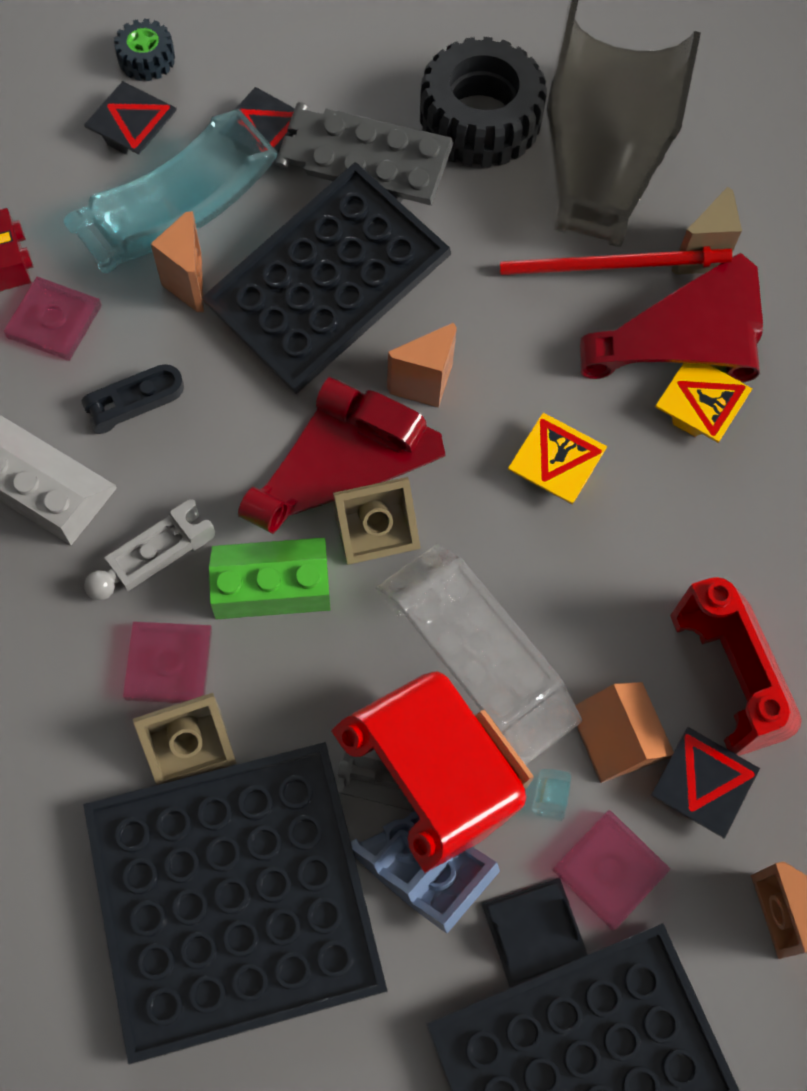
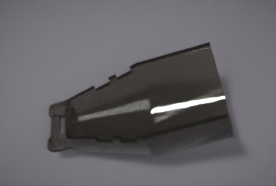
(611, 125)

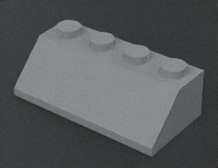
(48, 484)

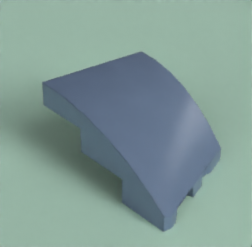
(438, 894)

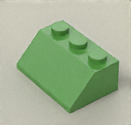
(269, 578)

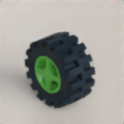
(144, 49)

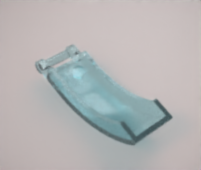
(199, 179)

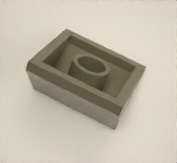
(715, 227)
(376, 520)
(185, 739)

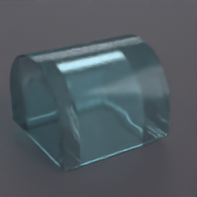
(552, 794)

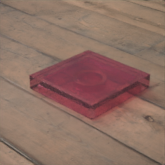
(52, 318)
(167, 662)
(611, 870)

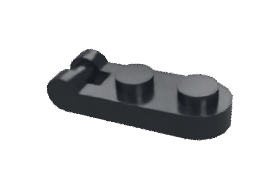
(133, 396)

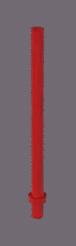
(705, 257)

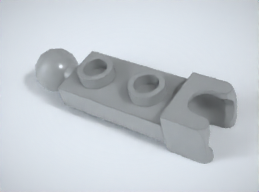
(151, 551)

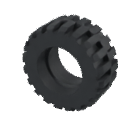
(491, 71)

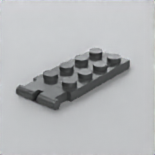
(398, 157)

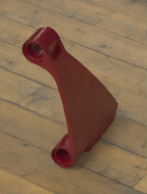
(703, 322)
(344, 446)

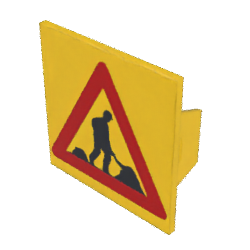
(703, 400)
(557, 458)

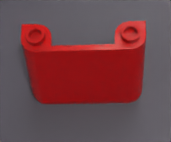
(721, 612)
(439, 762)

